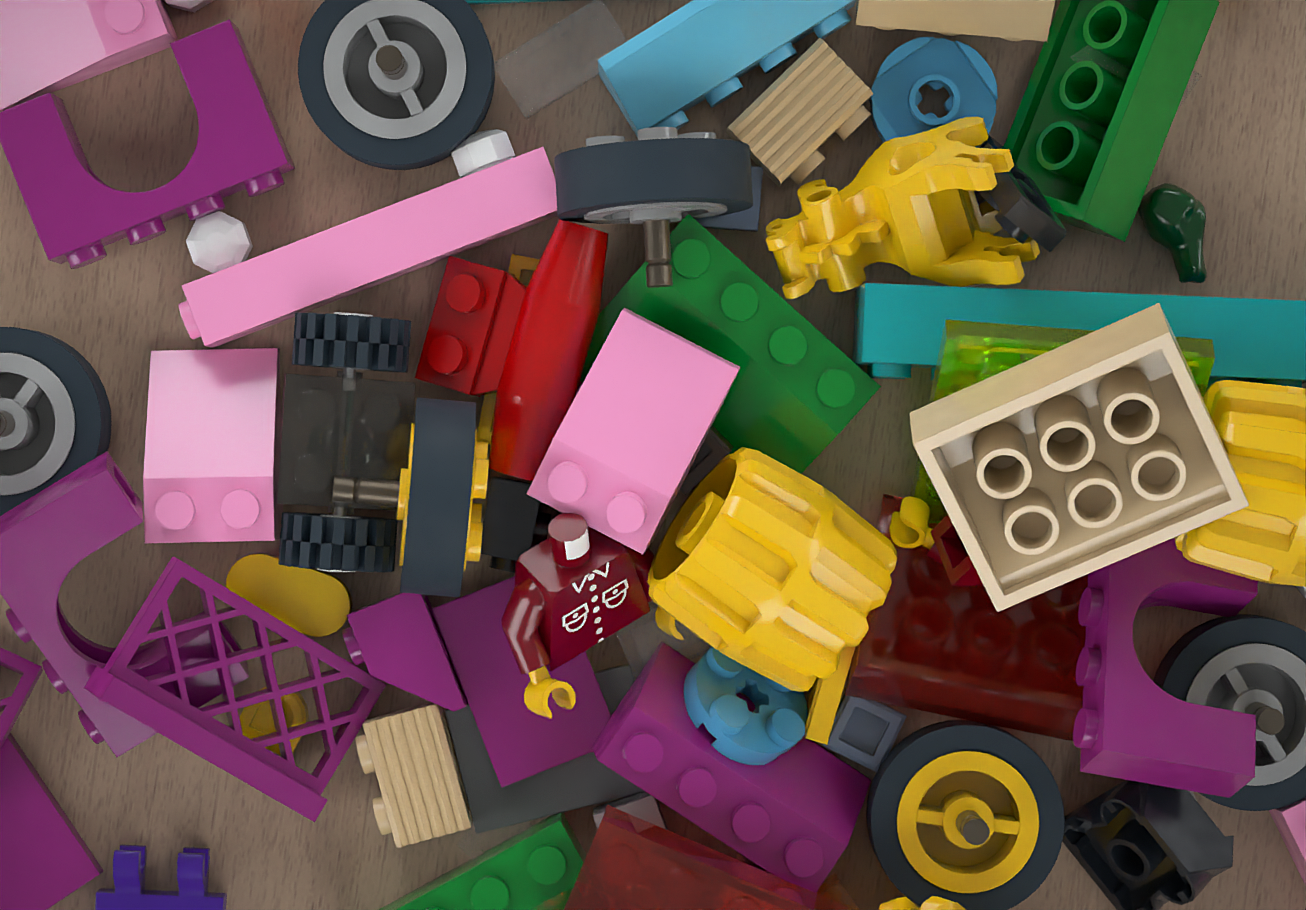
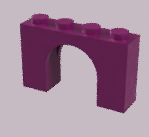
(234, 152)
(39, 549)
(1127, 720)

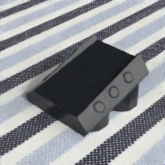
(1147, 845)

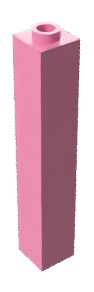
(370, 249)

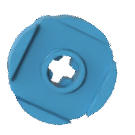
(938, 65)
(739, 733)

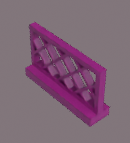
(210, 738)

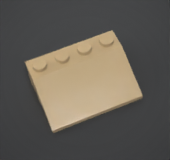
(1077, 458)

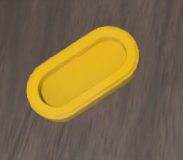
(299, 597)

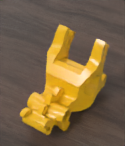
(906, 209)

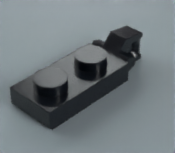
(1022, 206)

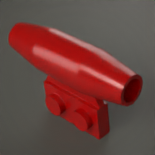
(519, 341)

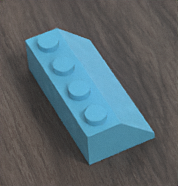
(705, 51)

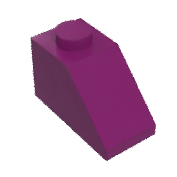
(405, 648)

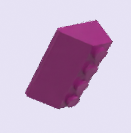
(780, 815)

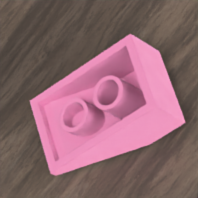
(68, 41)
(633, 430)
(212, 446)

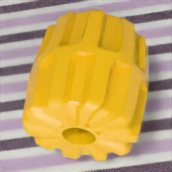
(1267, 447)
(771, 569)

